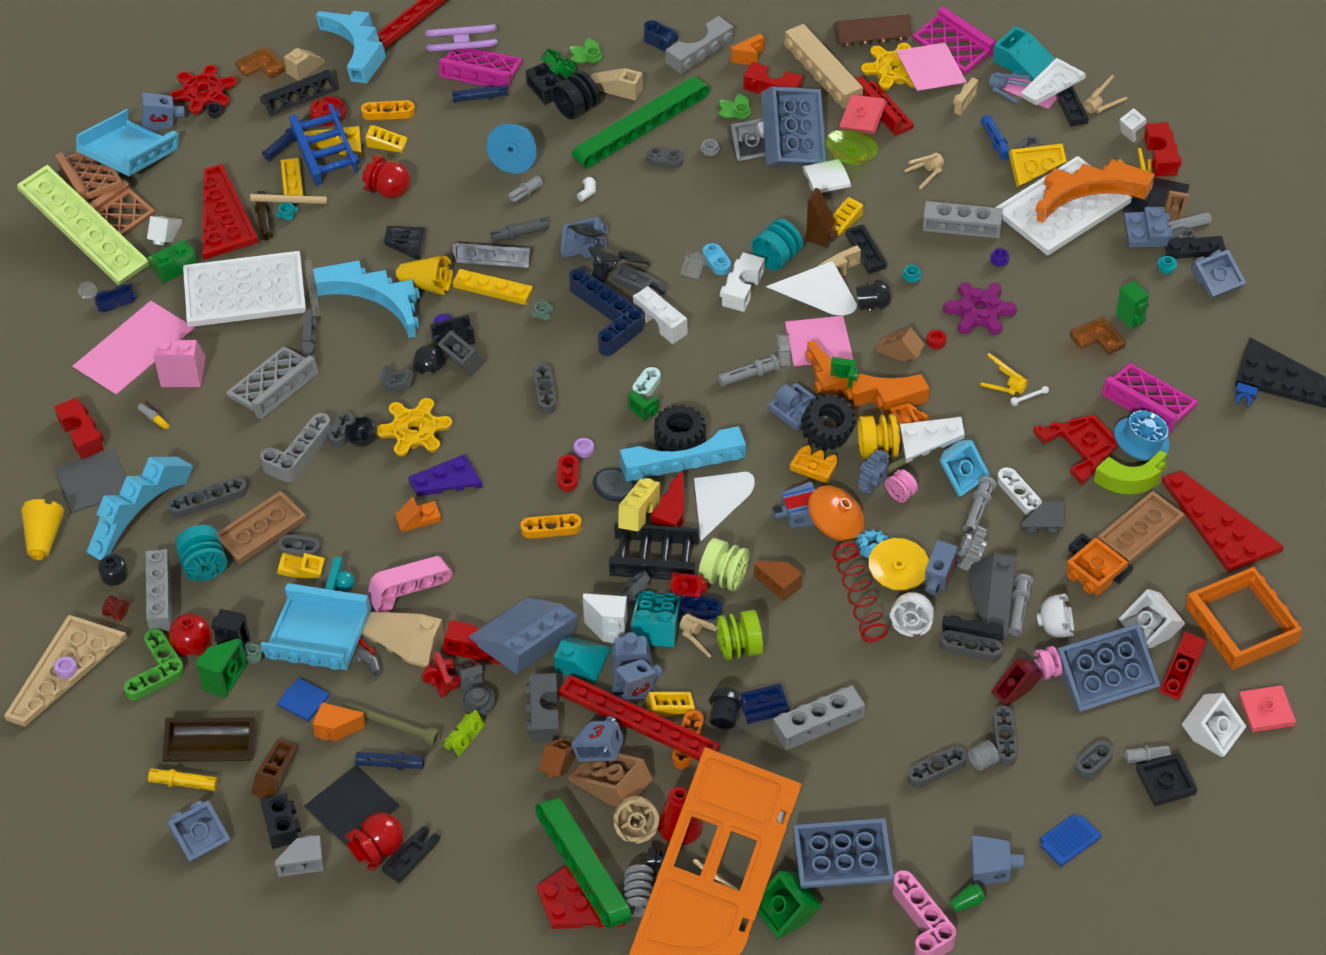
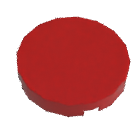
(321, 108)

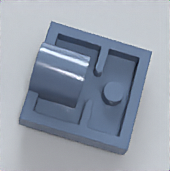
(791, 404)

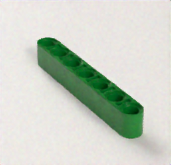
(583, 863)

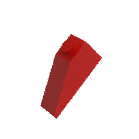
(457, 642)

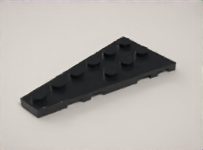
(1280, 375)

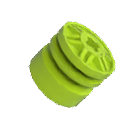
(739, 635)

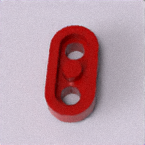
(568, 477)

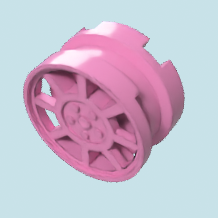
(902, 484)
(1048, 662)

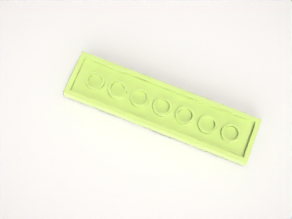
(83, 225)

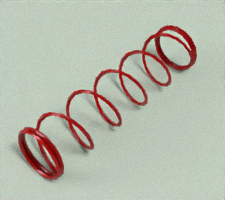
(872, 639)

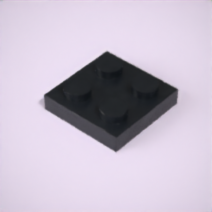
(1166, 779)

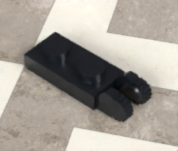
(975, 627)
(410, 855)

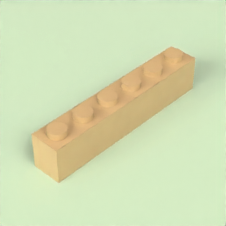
(822, 64)

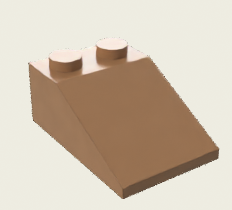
(612, 779)

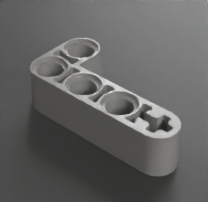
(292, 462)

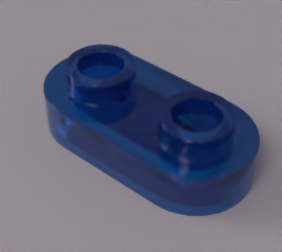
(701, 607)

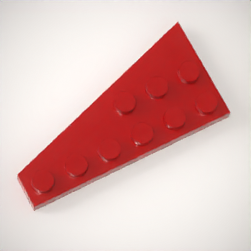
(224, 217)
(1226, 532)

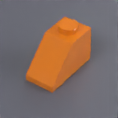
(337, 722)

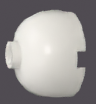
(912, 614)
(1056, 616)

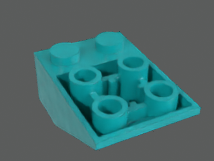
(1022, 53)
(656, 618)

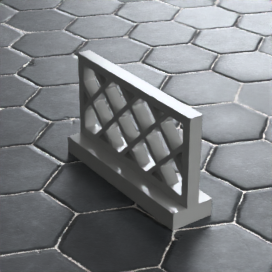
(279, 389)

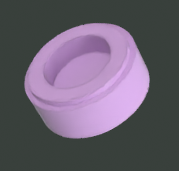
(583, 447)
(65, 667)

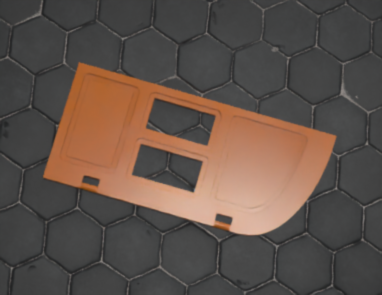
(692, 911)

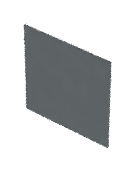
(91, 479)

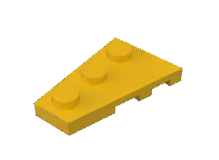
(352, 135)
(1035, 161)

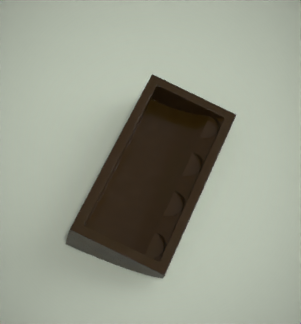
(209, 739)

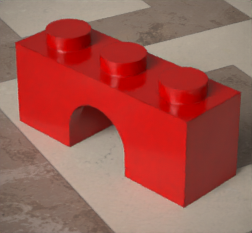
(757, 79)
(1165, 157)
(74, 417)

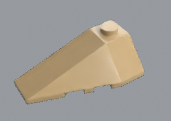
(406, 634)

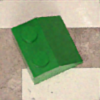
(169, 261)
(221, 667)
(786, 904)

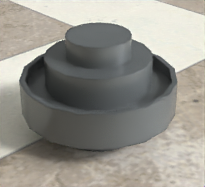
(480, 699)

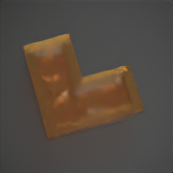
(263, 60)
(1098, 331)

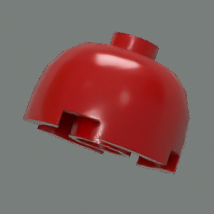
(190, 635)

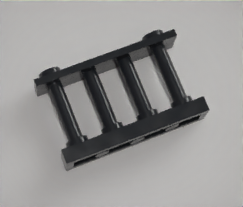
(656, 569)

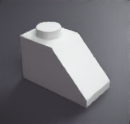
(163, 229)

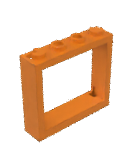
(1251, 578)

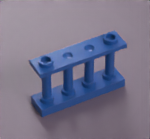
(310, 157)

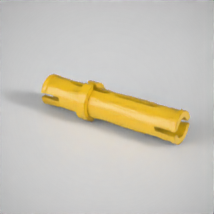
(174, 778)

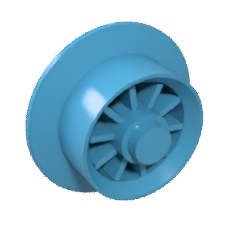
(511, 148)
(1142, 435)

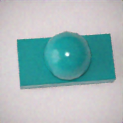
(338, 578)

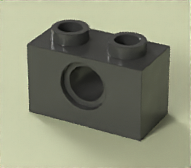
(461, 353)

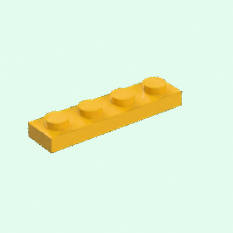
(493, 286)

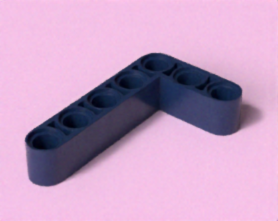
(626, 316)

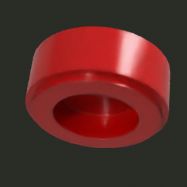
(936, 339)

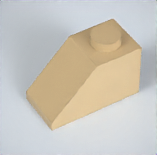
(301, 63)

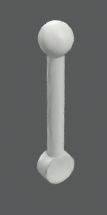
(1014, 401)

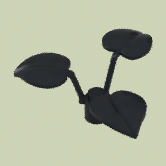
(602, 257)

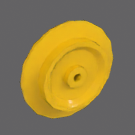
(898, 564)

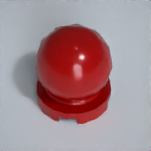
(386, 178)
(376, 839)

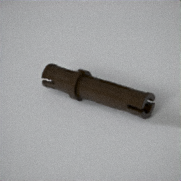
(263, 210)

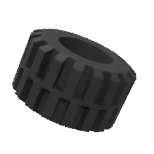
(836, 410)
(679, 419)

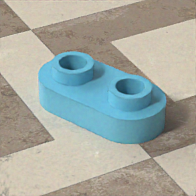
(717, 259)

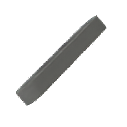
(208, 500)

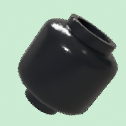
(112, 570)

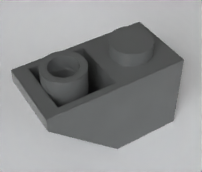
(1047, 516)

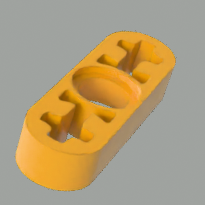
(394, 114)
(566, 530)

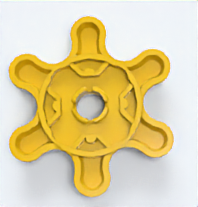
(883, 67)
(416, 417)

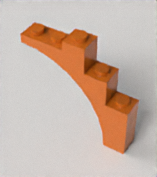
(1088, 180)
(882, 391)

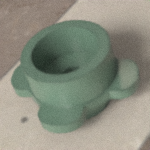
(542, 310)
(255, 657)

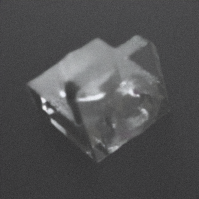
(693, 266)

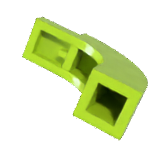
(1130, 480)

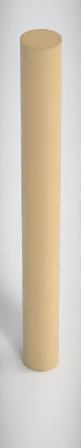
(288, 198)

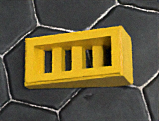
(376, 134)
(855, 211)
(668, 697)

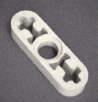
(1018, 483)

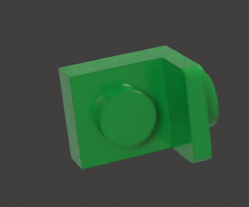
(844, 369)
(641, 407)

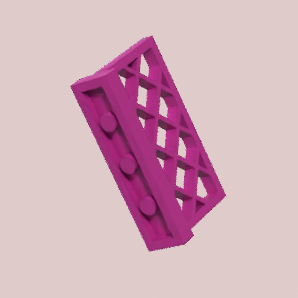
(964, 32)
(483, 74)
(1134, 401)

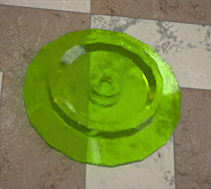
(851, 146)

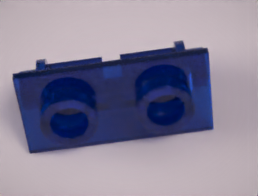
(106, 299)

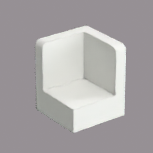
(1131, 123)

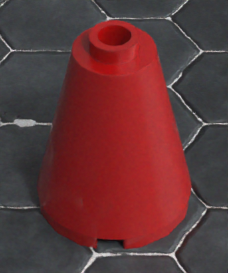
(670, 814)

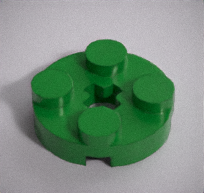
(557, 63)

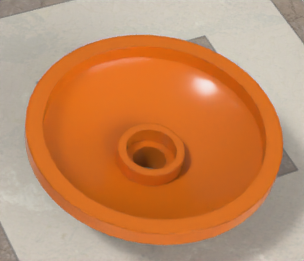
(836, 513)

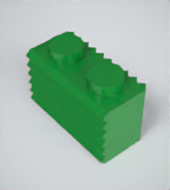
(1132, 305)

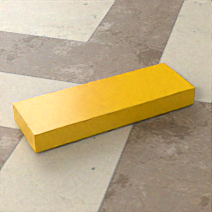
(291, 177)

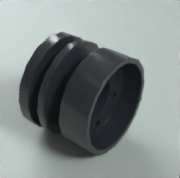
(575, 95)

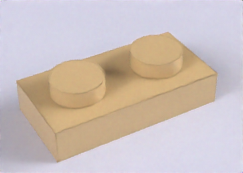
(967, 94)

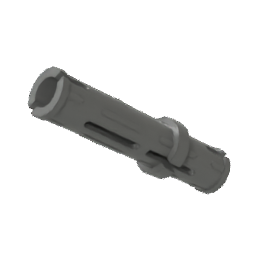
(518, 230)

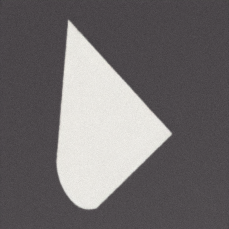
(820, 288)
(719, 497)

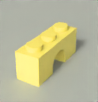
(638, 502)

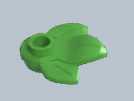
(588, 53)
(735, 109)

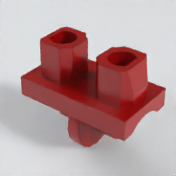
(687, 584)
(438, 676)

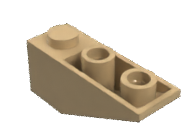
(620, 82)

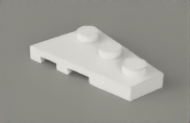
(1051, 81)
(924, 436)

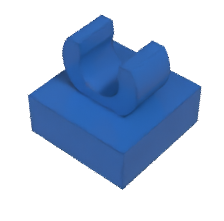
(1246, 391)

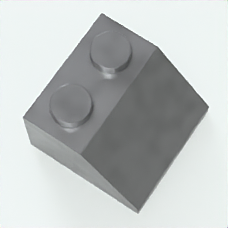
(747, 139)

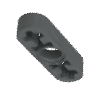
(542, 395)
(988, 643)
(1008, 727)
(932, 775)

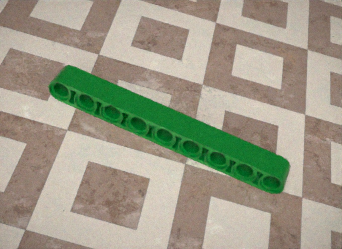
(640, 122)

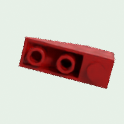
(671, 506)
(1183, 666)

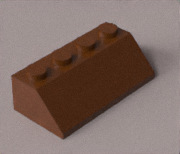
(872, 29)

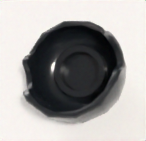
(428, 359)
(361, 432)

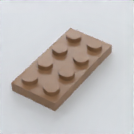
(260, 527)
(1141, 527)

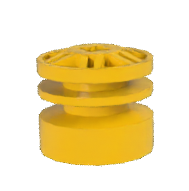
(878, 436)

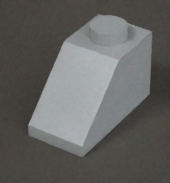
(301, 857)

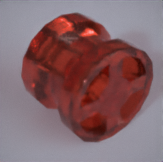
(115, 608)

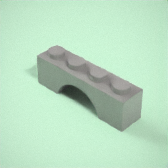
(685, 55)

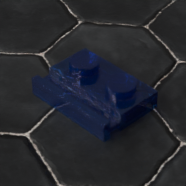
(764, 703)

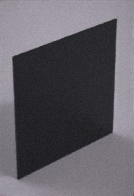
(1156, 195)
(350, 802)

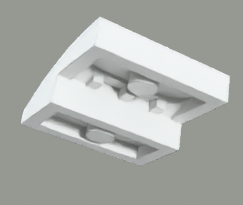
(827, 176)

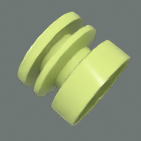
(724, 564)

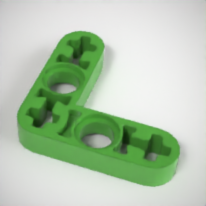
(164, 665)

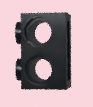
(541, 81)
(230, 626)
(281, 820)

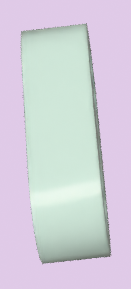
(650, 385)

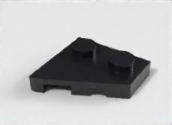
(406, 240)

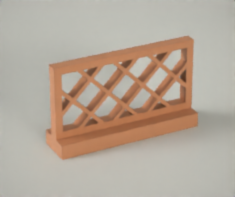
(76, 179)
(115, 199)

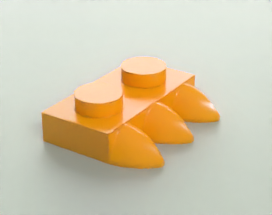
(814, 465)

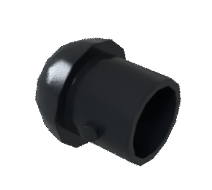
(873, 295)
(725, 707)

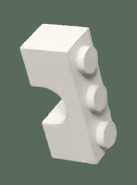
(746, 270)
(670, 321)

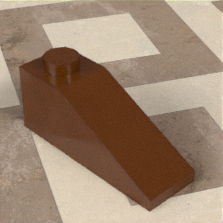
(820, 221)
(273, 769)

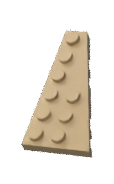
(76, 638)

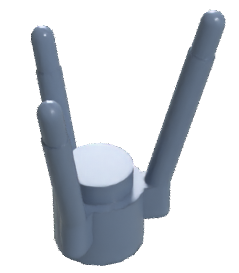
(1000, 81)

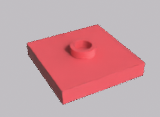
(863, 114)
(1267, 708)

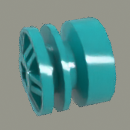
(777, 244)
(201, 553)

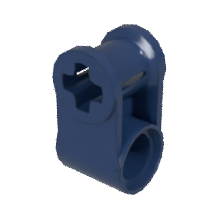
(658, 36)

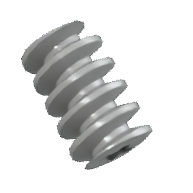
(637, 888)

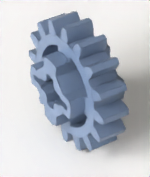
(873, 471)

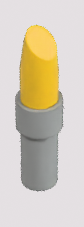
(153, 416)

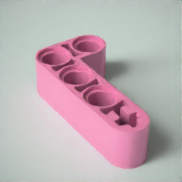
(406, 579)
(906, 891)

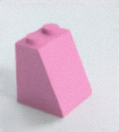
(179, 363)

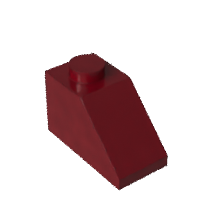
(1017, 681)

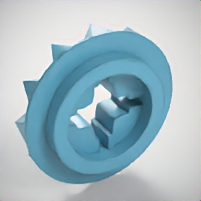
(863, 541)

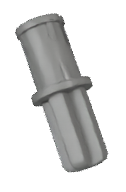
(525, 189)
(1146, 754)

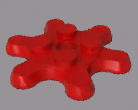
(205, 81)

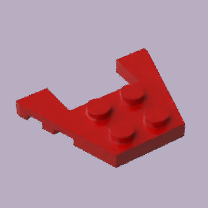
(1087, 437)
(566, 902)

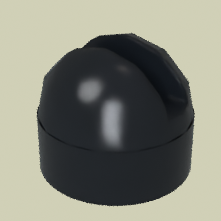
(214, 110)

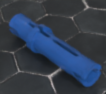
(998, 142)

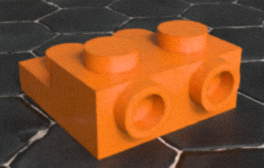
(1095, 567)

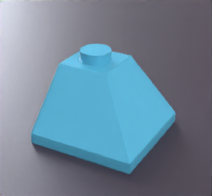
(963, 466)

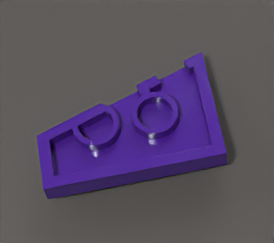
(445, 476)

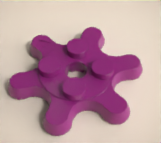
(985, 316)

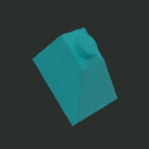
(580, 658)

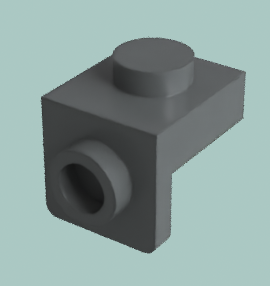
(396, 380)

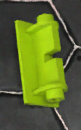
(467, 731)

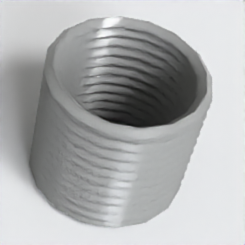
(983, 755)

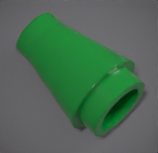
(968, 898)

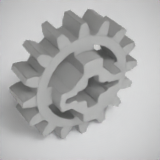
(971, 547)

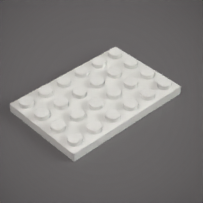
(1065, 222)
(244, 288)

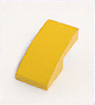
(306, 567)

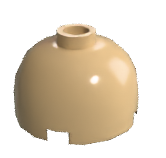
(636, 819)

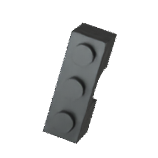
(543, 722)

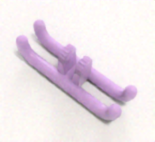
(461, 38)

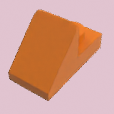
(748, 50)
(415, 516)

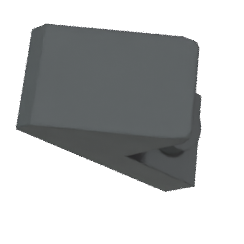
(469, 674)

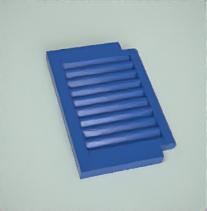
(1069, 839)

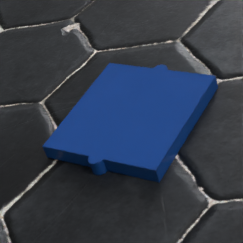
(303, 699)

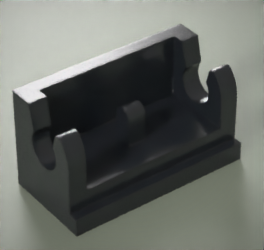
(460, 326)

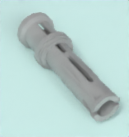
(758, 368)
(981, 498)
(1021, 596)

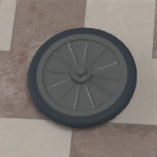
(612, 484)

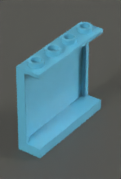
(125, 144)
(318, 627)

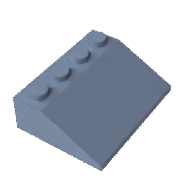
(793, 126)
(526, 632)
(1107, 668)
(842, 853)

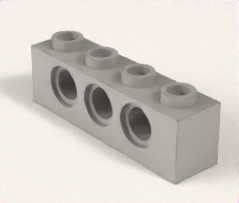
(962, 219)
(158, 590)
(849, 710)

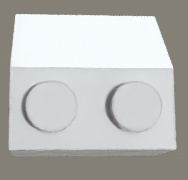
(606, 615)
(1155, 616)
(1214, 723)

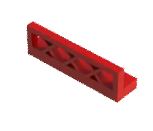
(892, 115)

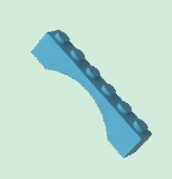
(643, 462)

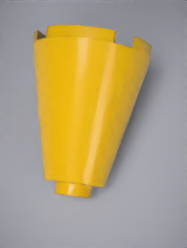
(427, 274)
(40, 526)

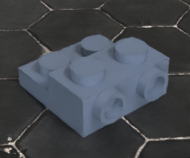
(1148, 228)
(575, 244)
(1218, 273)
(198, 830)

